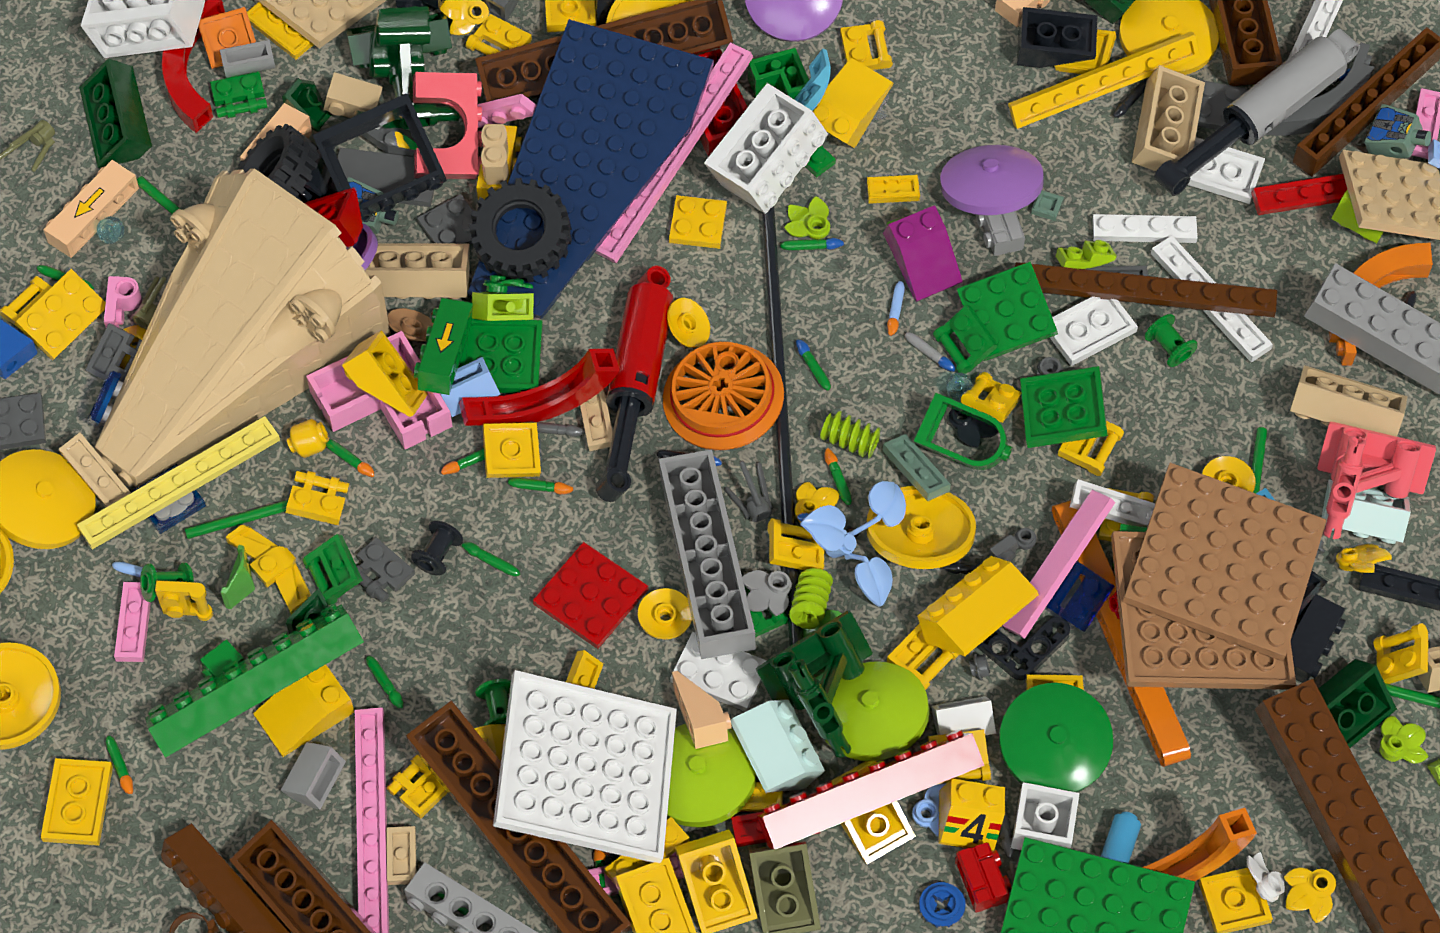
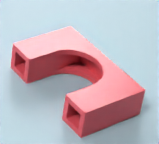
(460, 93)

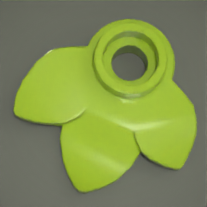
(805, 219)
(1402, 741)

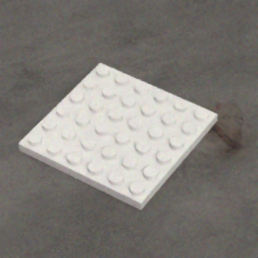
(585, 767)

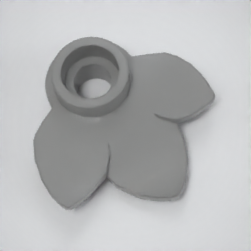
(764, 594)

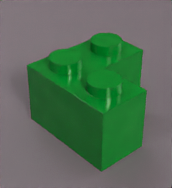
(780, 70)

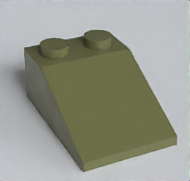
(785, 889)

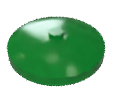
(1056, 737)

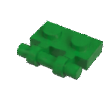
(236, 90)

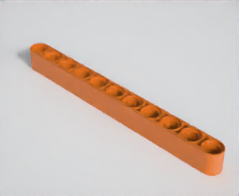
(1153, 702)

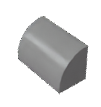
(247, 58)
(313, 775)

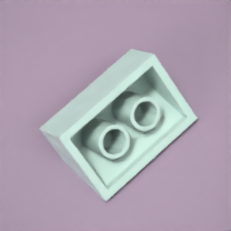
(1375, 515)
(777, 746)

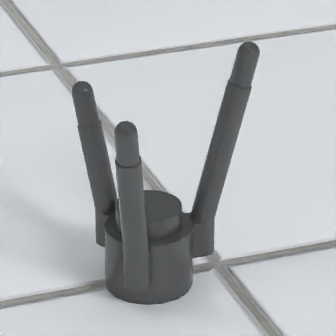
(757, 507)

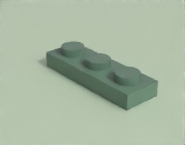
(916, 467)

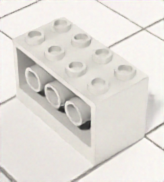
(141, 25)
(766, 148)

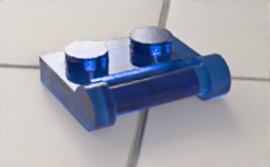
(1086, 599)

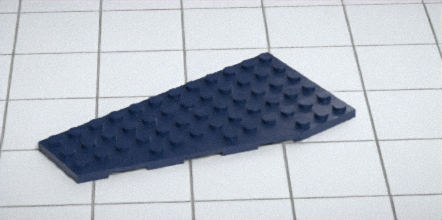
(598, 141)

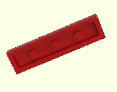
(1299, 194)

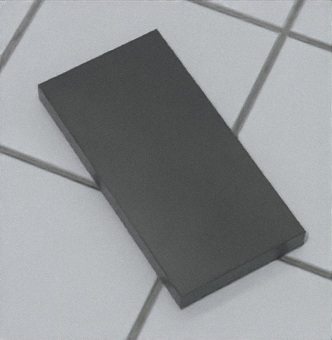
(381, 172)

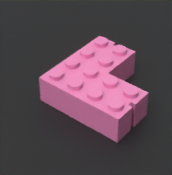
(346, 403)

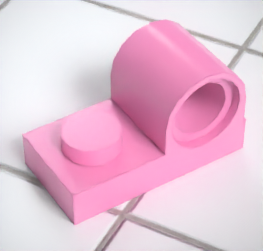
(118, 303)

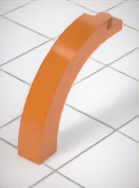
(1384, 268)
(1211, 849)

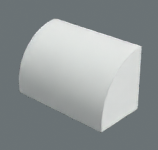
(964, 716)

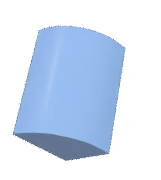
(470, 381)

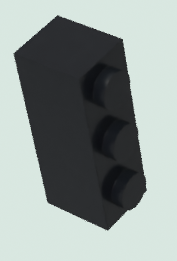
(1314, 636)

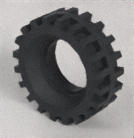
(284, 158)
(532, 260)

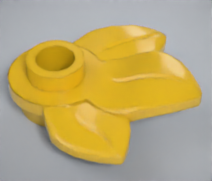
(461, 13)
(810, 498)
(1362, 558)
(1307, 894)

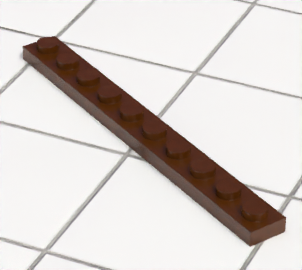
(1156, 290)

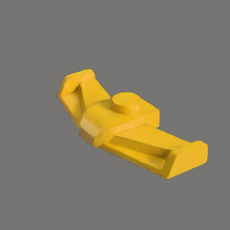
(272, 565)

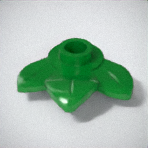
(500, 284)

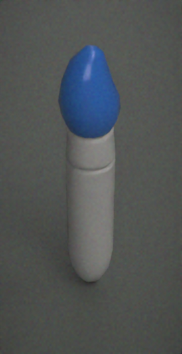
(930, 352)

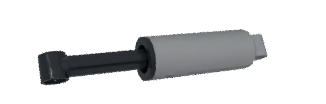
(1266, 104)

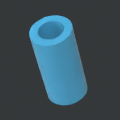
(1121, 837)

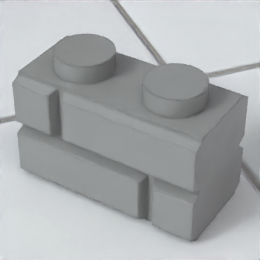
(1002, 232)

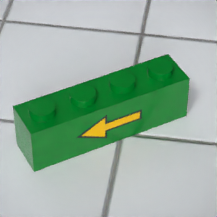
(444, 346)

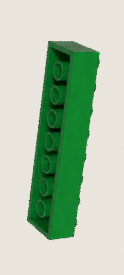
(252, 680)

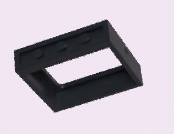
(396, 108)

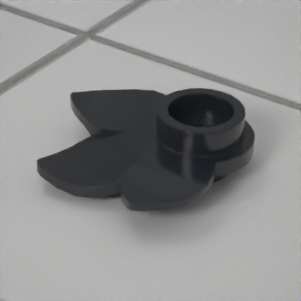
(971, 429)

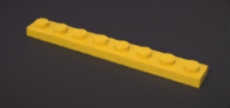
(1103, 80)

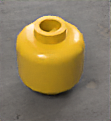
(307, 438)

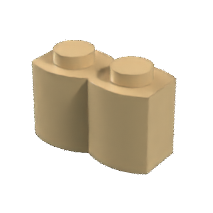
(494, 154)

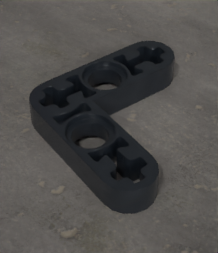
(1025, 653)

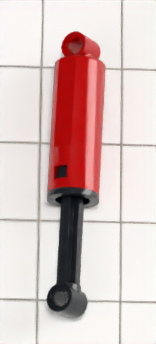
(639, 361)

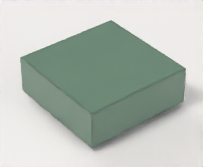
(1047, 205)

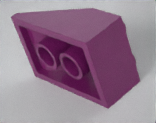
(923, 253)

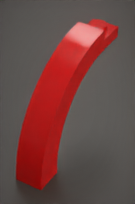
(185, 100)
(549, 400)

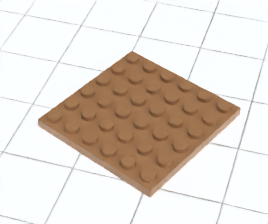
(1225, 561)
(1179, 656)

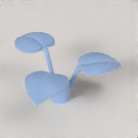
(827, 529)

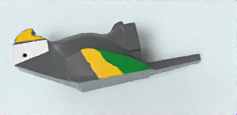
(393, 140)

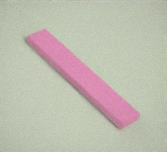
(1061, 560)

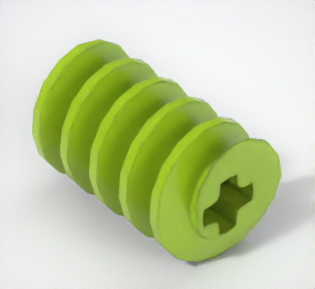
(850, 434)
(811, 598)

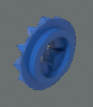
(942, 891)

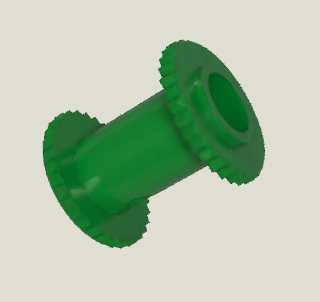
(1171, 340)
(149, 578)
(496, 698)

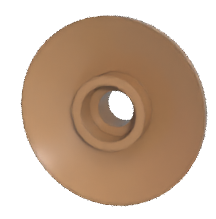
(410, 322)

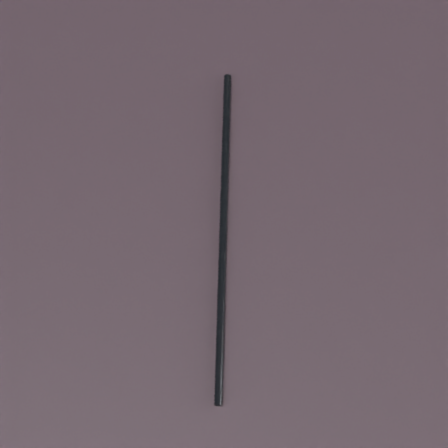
(782, 422)

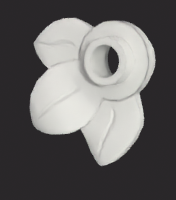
(1269, 884)

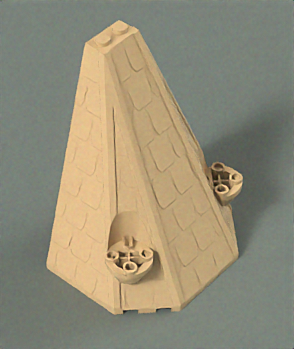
(239, 325)

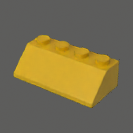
(976, 606)

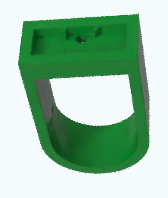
(931, 424)

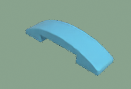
(817, 85)

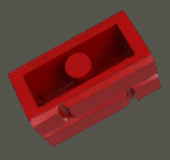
(982, 877)

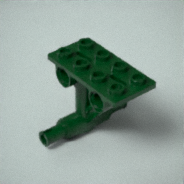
(399, 54)
(812, 672)

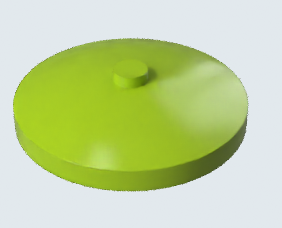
(881, 711)
(708, 781)

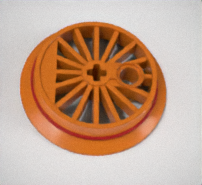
(718, 430)

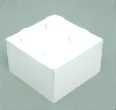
(1045, 816)

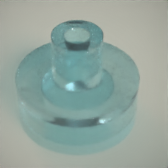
(110, 230)
(957, 385)

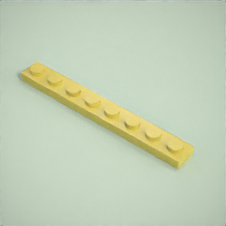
(178, 482)

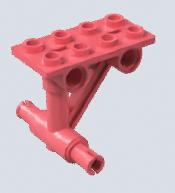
(1366, 460)

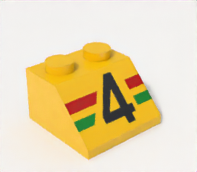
(970, 813)

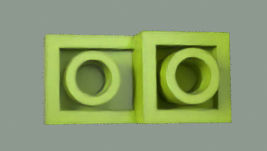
(1091, 255)

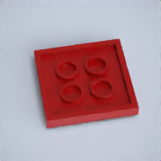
(590, 595)

